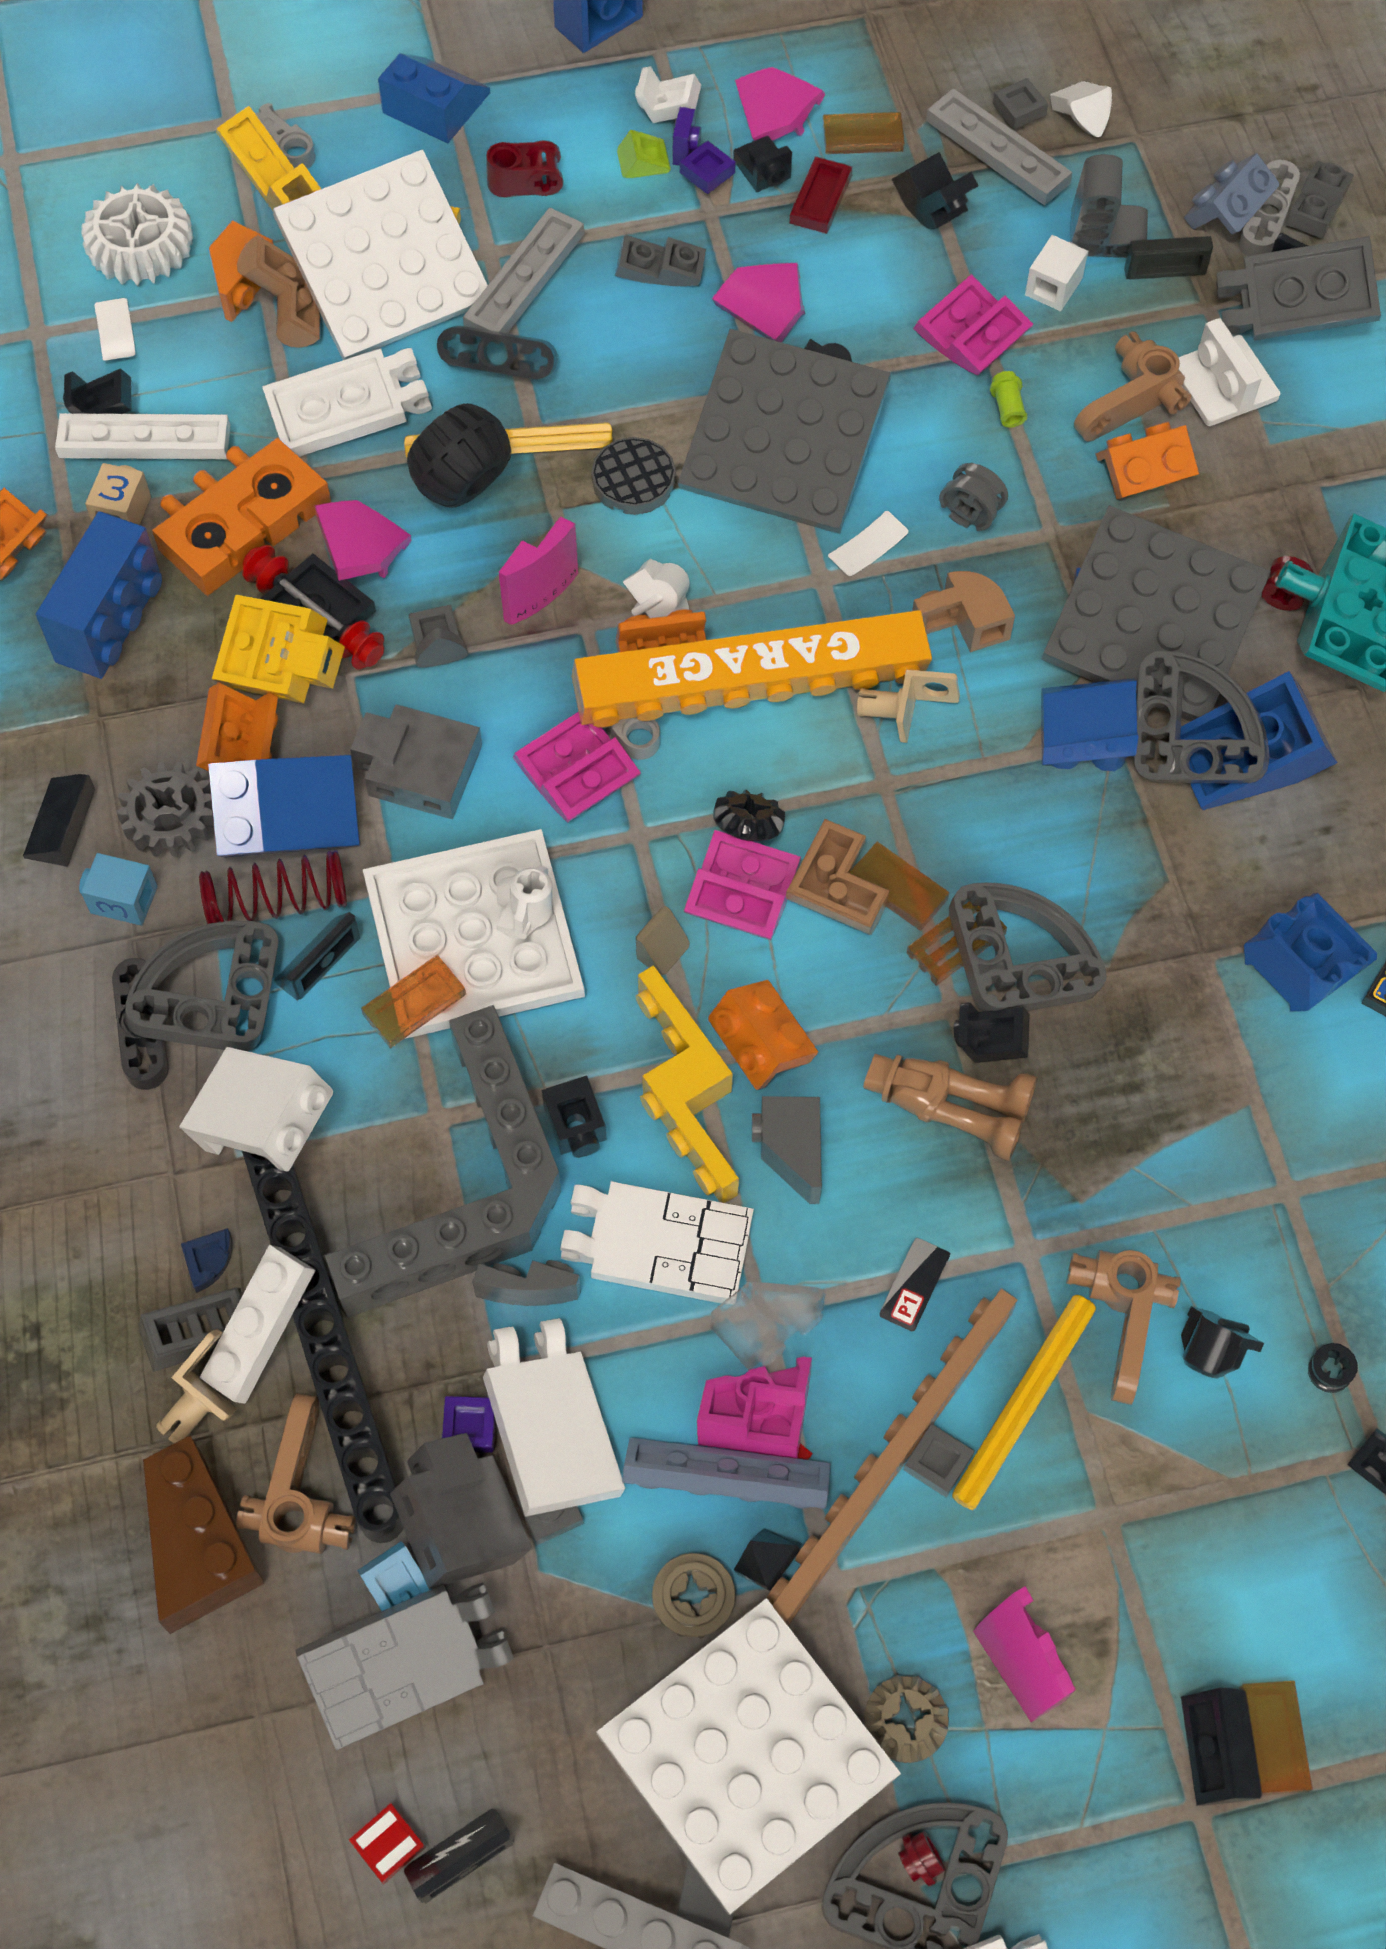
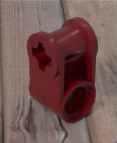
(519, 169)

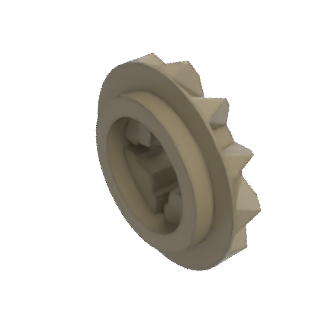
(673, 1582)
(892, 1738)

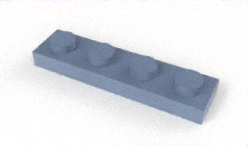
(726, 1473)

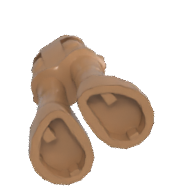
(924, 1087)

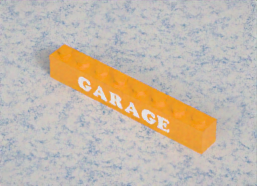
(749, 668)

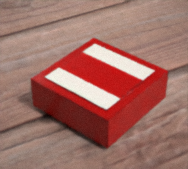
(387, 1843)

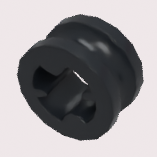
(1342, 1355)

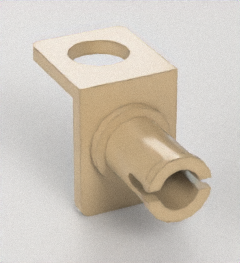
(902, 703)
(198, 1396)

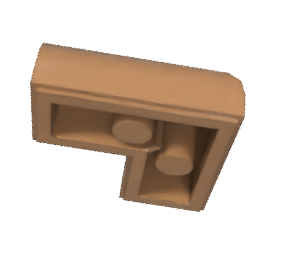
(278, 273)
(827, 886)

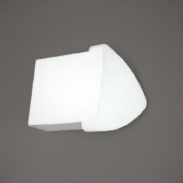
(1087, 105)

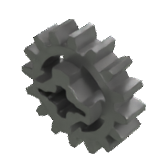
(167, 809)

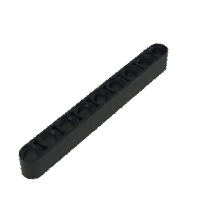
(328, 1351)

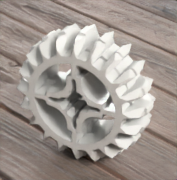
(137, 234)

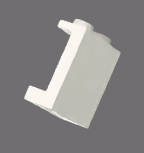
(257, 1107)

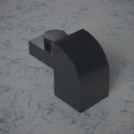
(932, 193)

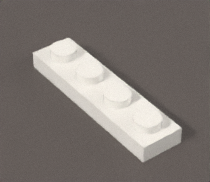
(143, 436)

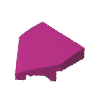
(776, 102)
(764, 298)
(359, 538)

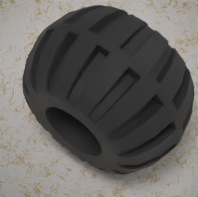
(459, 455)

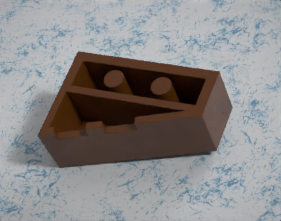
(194, 1539)

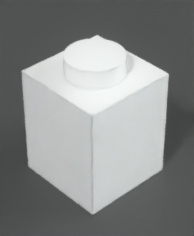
(1056, 272)

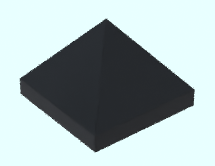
(1371, 1460)
(766, 1559)

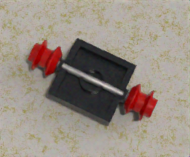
(317, 587)

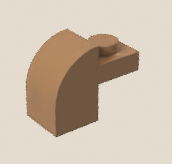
(971, 604)

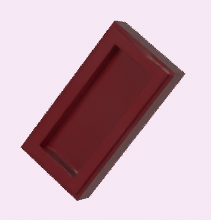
(821, 195)

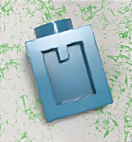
(393, 1577)

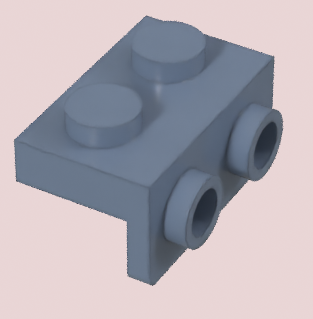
(1235, 194)

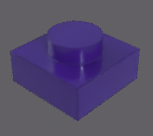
(685, 135)
(707, 167)
(472, 1417)

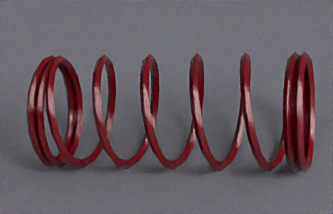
(333, 871)

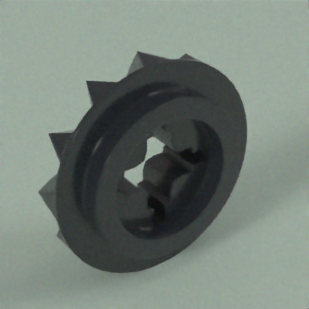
(734, 816)

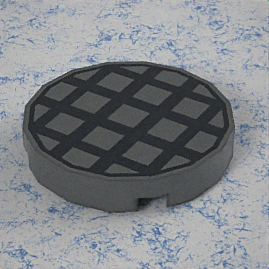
(633, 475)

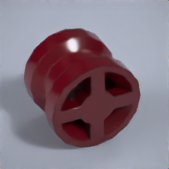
(1279, 597)

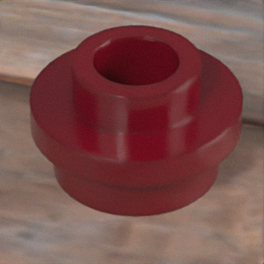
(921, 1858)

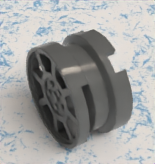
(974, 496)

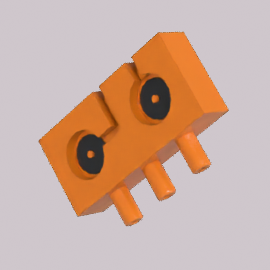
(238, 512)

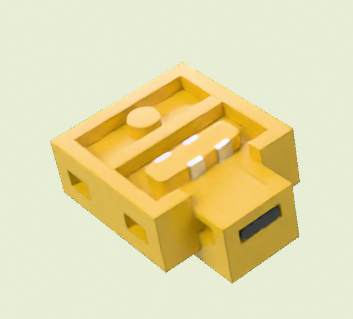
(276, 650)

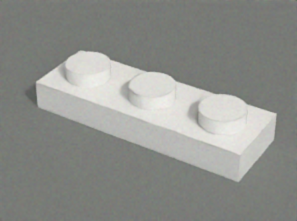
(257, 1324)

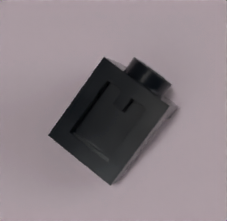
(764, 163)

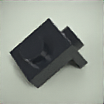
(101, 396)
(992, 1034)

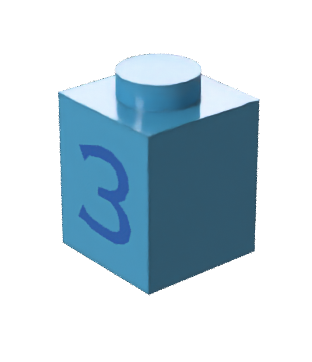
(118, 888)

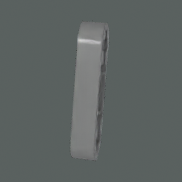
(1271, 222)

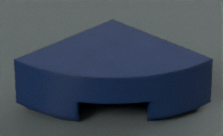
(207, 1258)

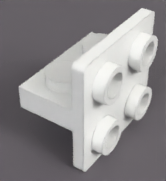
(1225, 376)

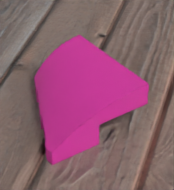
(756, 1410)
(1024, 1656)

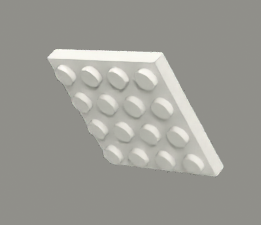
(382, 255)
(451, 910)
(747, 1755)

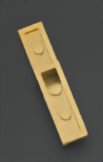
(264, 160)
(686, 1086)

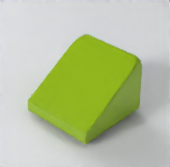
(642, 155)

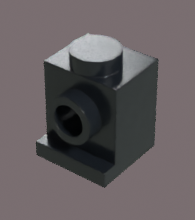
(572, 1103)

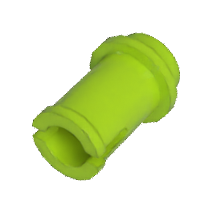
(1006, 390)

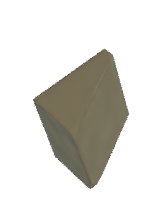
(661, 941)

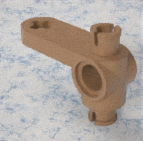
(1153, 382)
(1101, 1278)
(283, 1496)

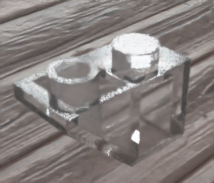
(763, 1317)

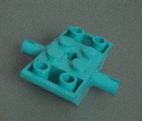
(1346, 604)

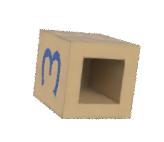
(120, 493)

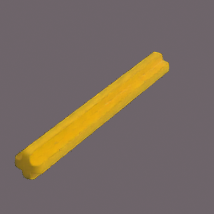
(551, 438)
(1023, 1402)

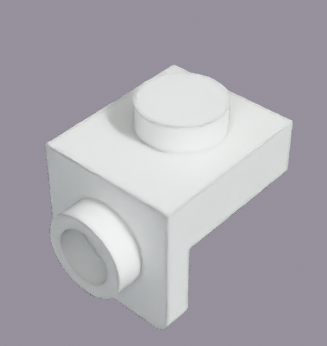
(664, 98)

